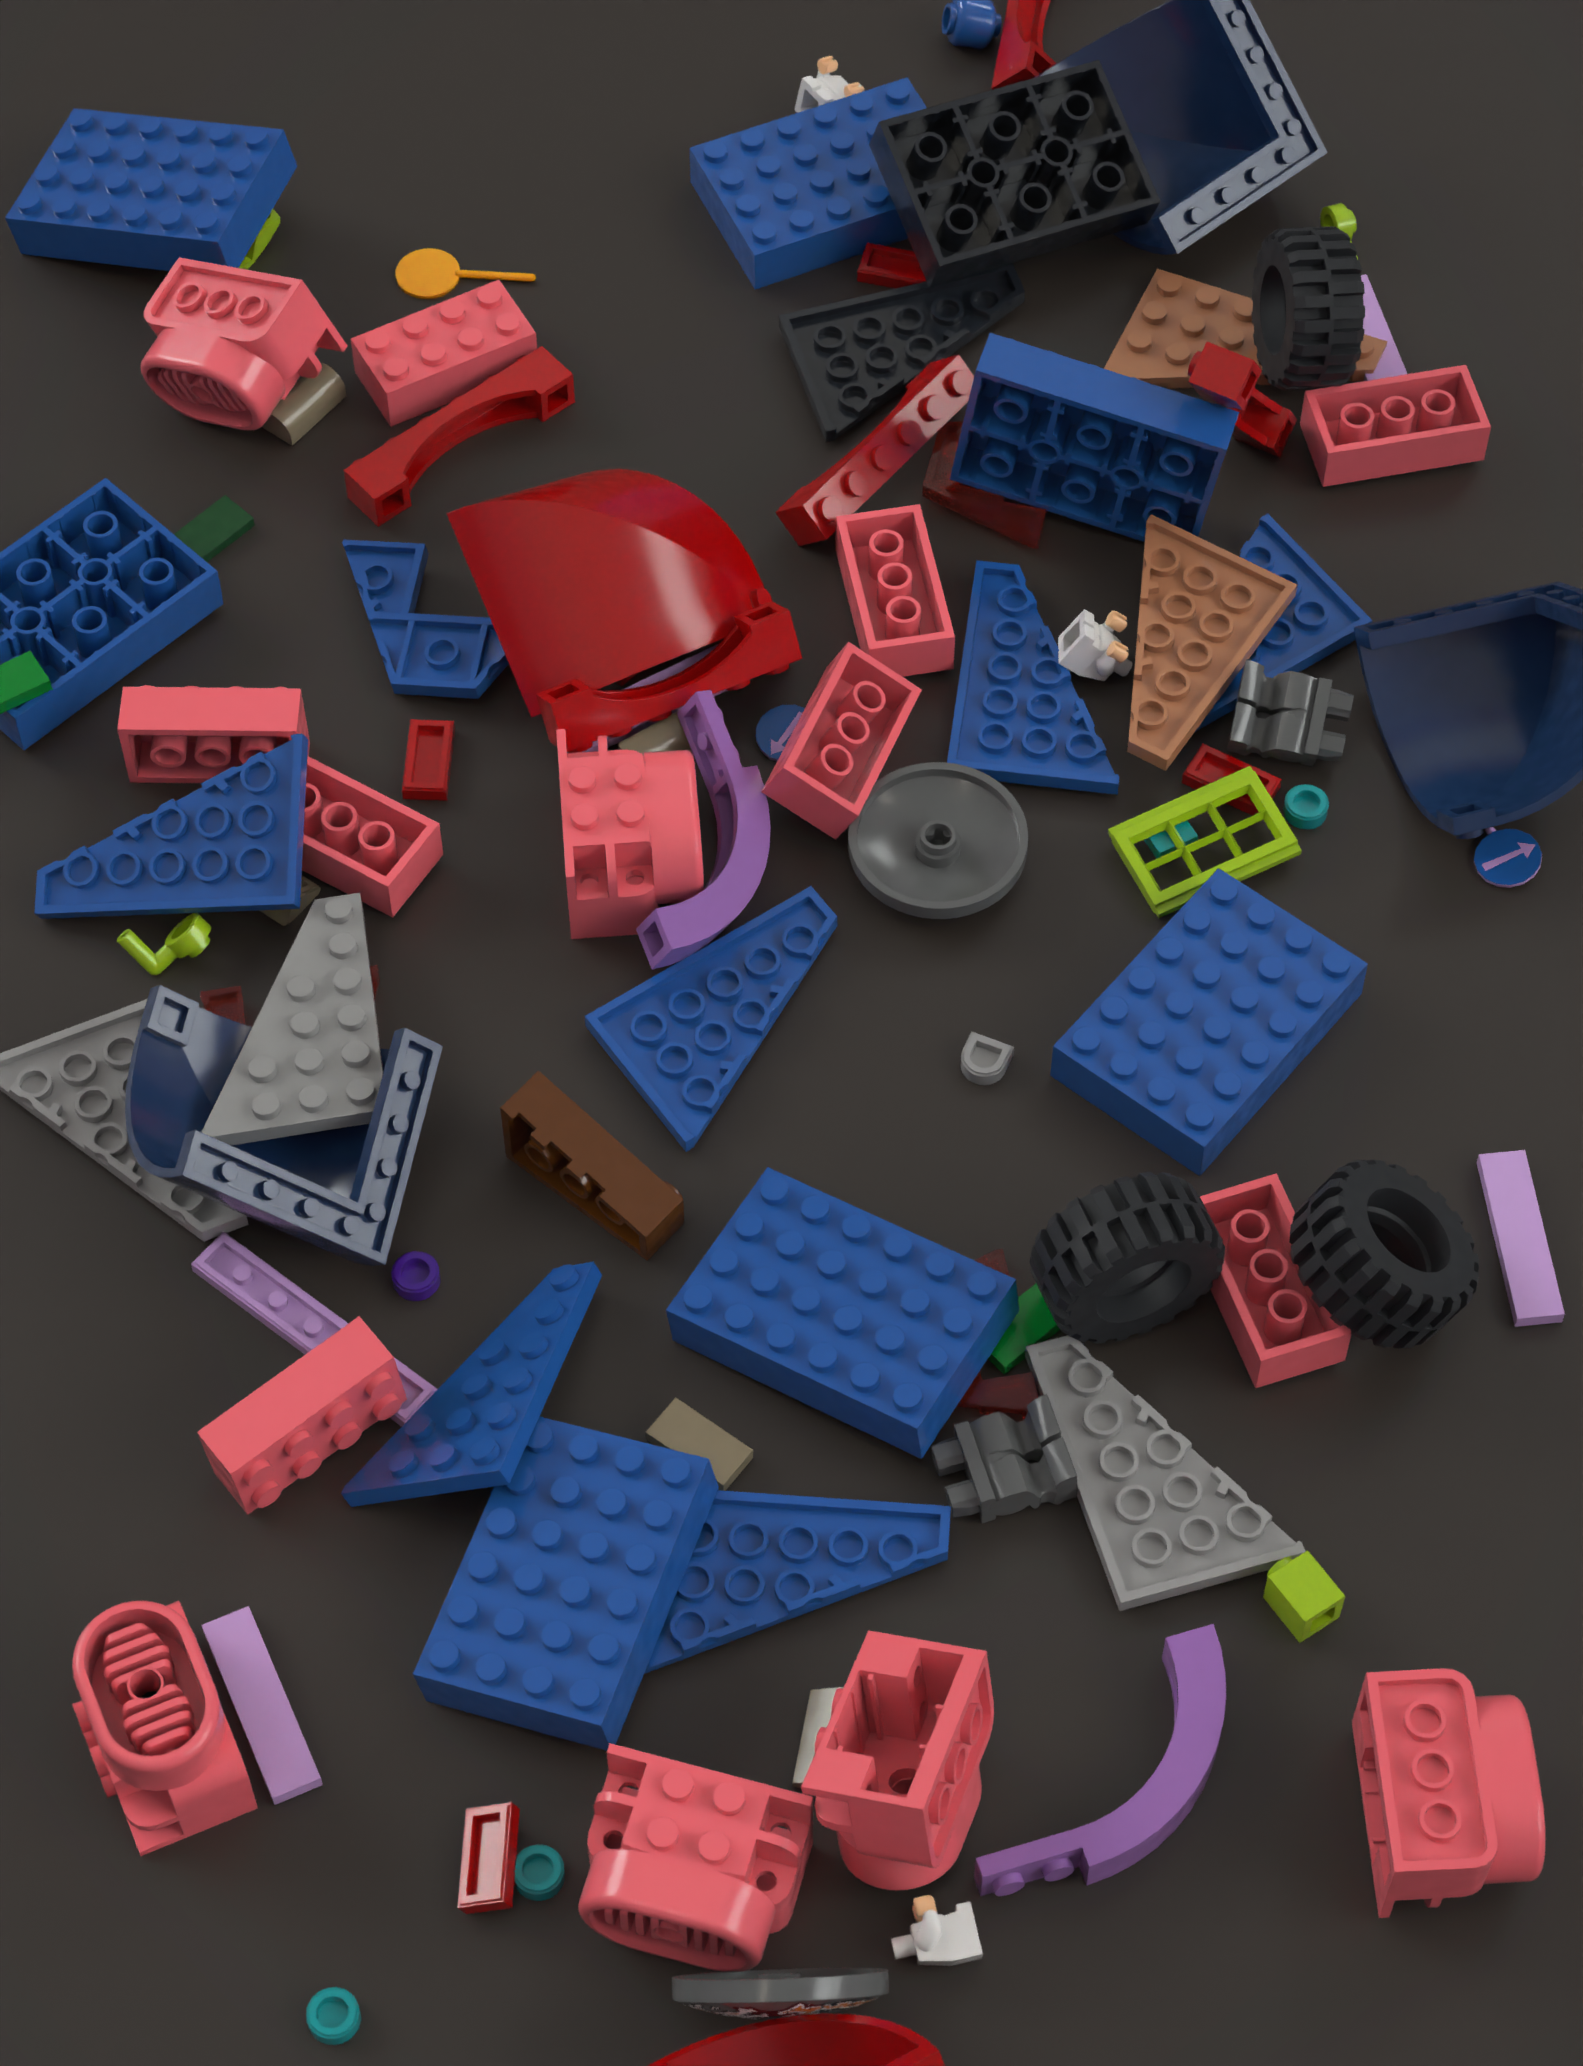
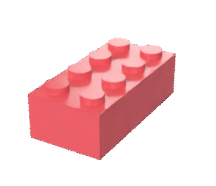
(441, 351)
(1394, 425)
(895, 590)
(203, 730)
(842, 741)
(365, 840)
(1259, 1286)
(303, 1416)

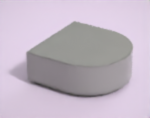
(985, 1059)

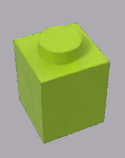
(1303, 1595)

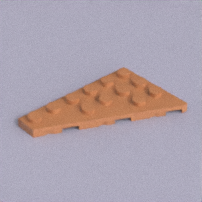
(1194, 631)

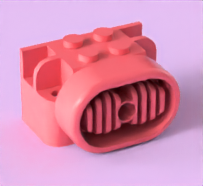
(232, 341)
(627, 835)
(163, 1753)
(903, 1758)
(1445, 1787)
(693, 1860)

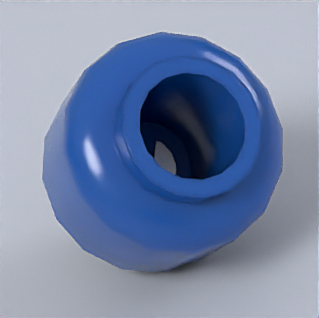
(971, 23)

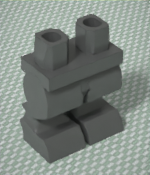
(1296, 717)
(996, 1467)

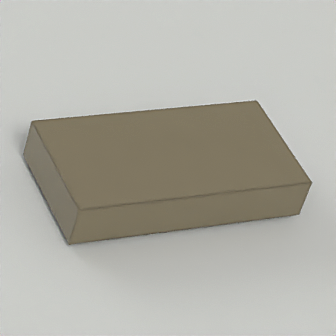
(692, 1433)

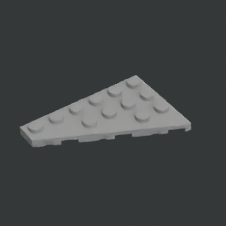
(315, 1042)
(79, 1090)
(1148, 1498)

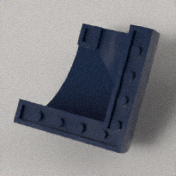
(1204, 113)
(1481, 704)
(320, 1186)

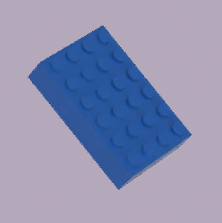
(803, 185)
(151, 190)
(1089, 441)
(94, 602)
(1208, 1021)
(844, 1311)
(568, 1584)

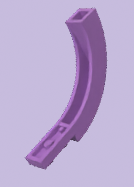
(742, 844)
(1158, 1808)

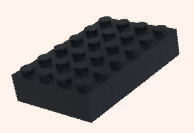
(1013, 173)

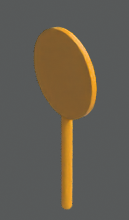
(434, 273)

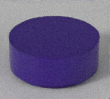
(416, 1276)

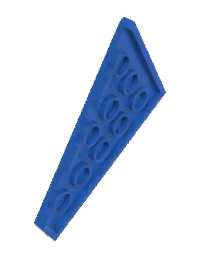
(1313, 623)
(1015, 700)
(211, 851)
(704, 1018)
(488, 1408)
(790, 1555)

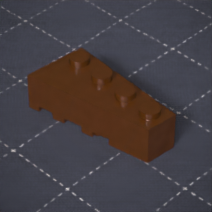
(589, 1167)

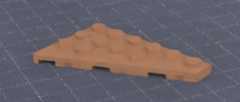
(1178, 320)

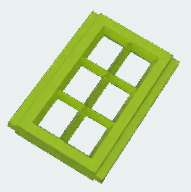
(1190, 805)

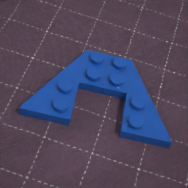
(421, 650)

